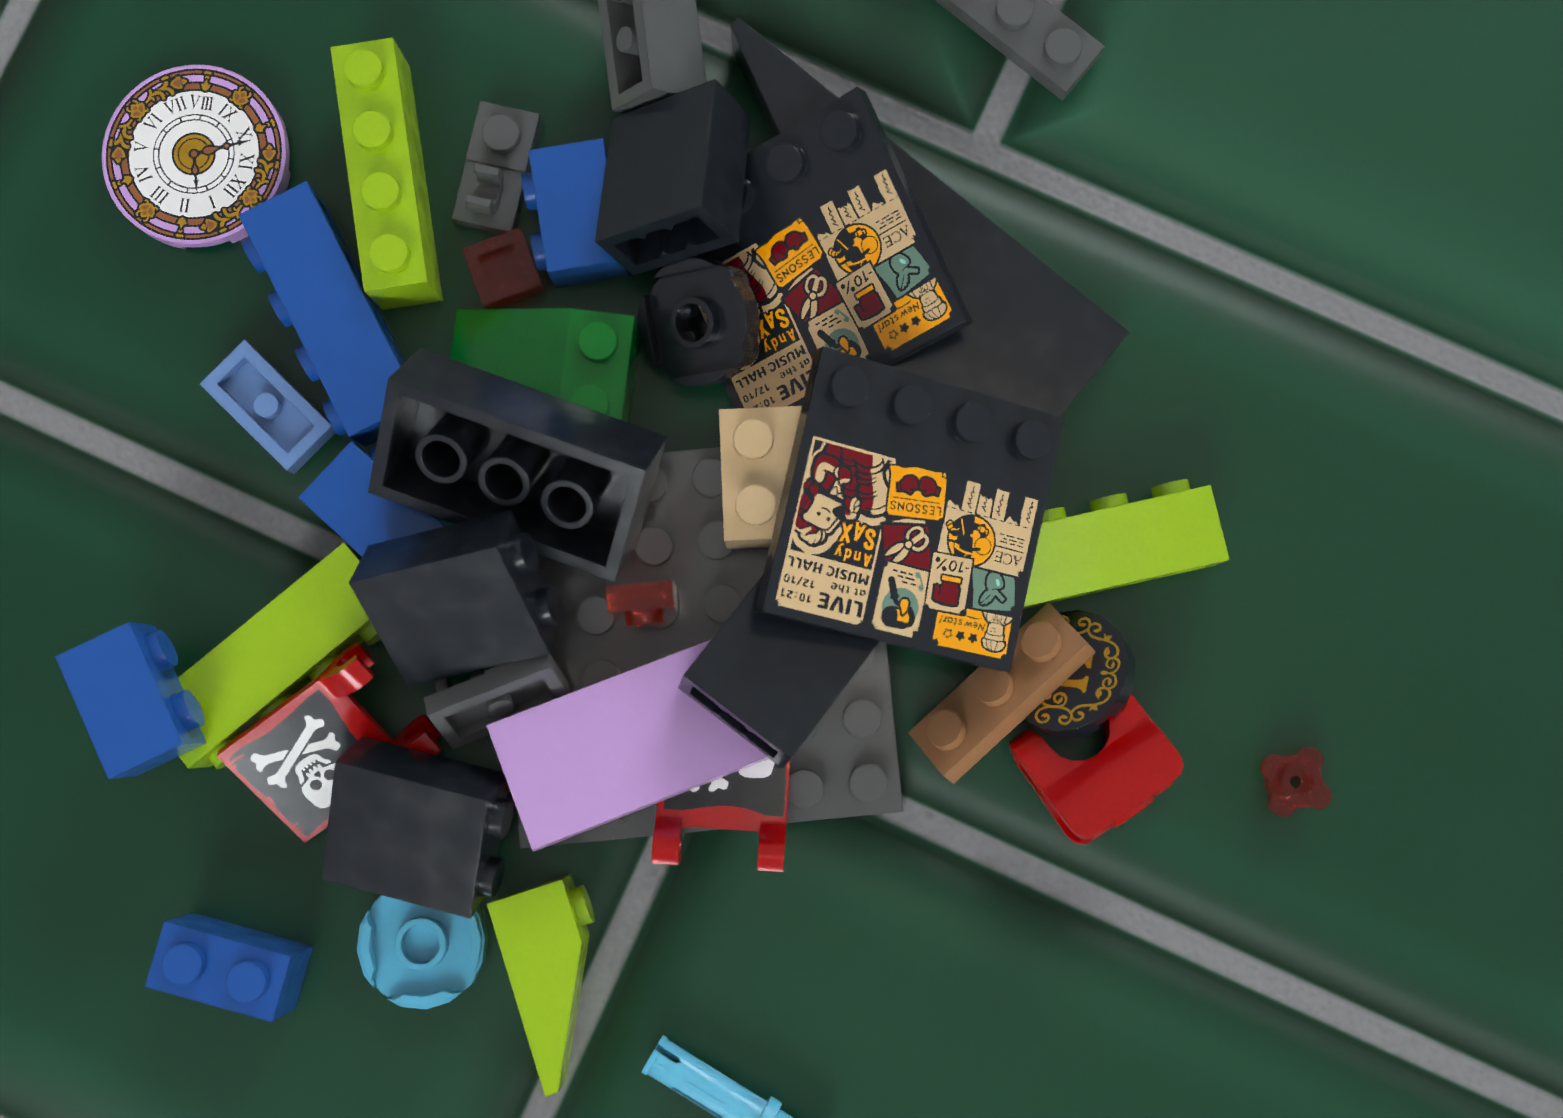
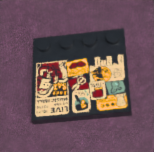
(834, 254)
(910, 511)

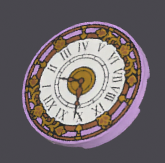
(194, 155)

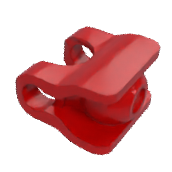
(1107, 788)

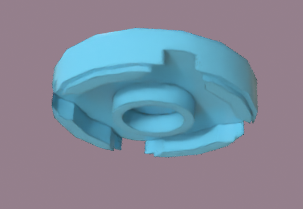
(419, 952)

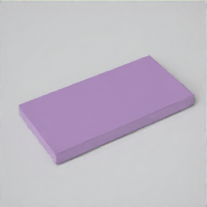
(613, 750)

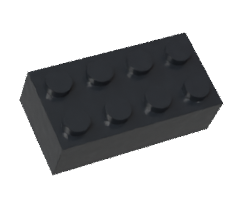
(486, 445)

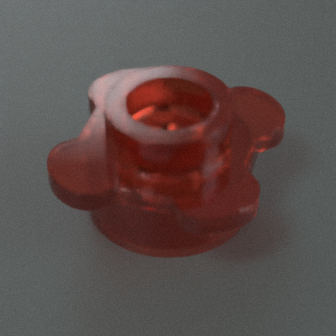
(1277, 778)

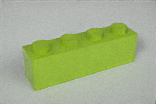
(386, 174)
(1126, 542)
(276, 653)

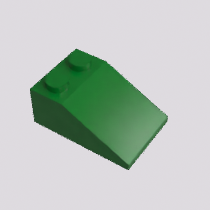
(555, 350)

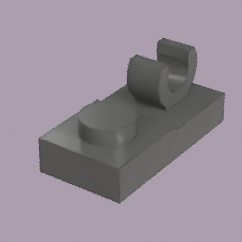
(497, 155)
(492, 695)

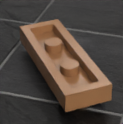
(995, 701)

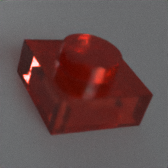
(503, 269)
(642, 602)

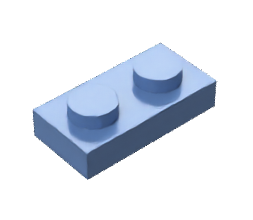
(268, 407)

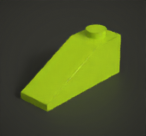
(545, 954)

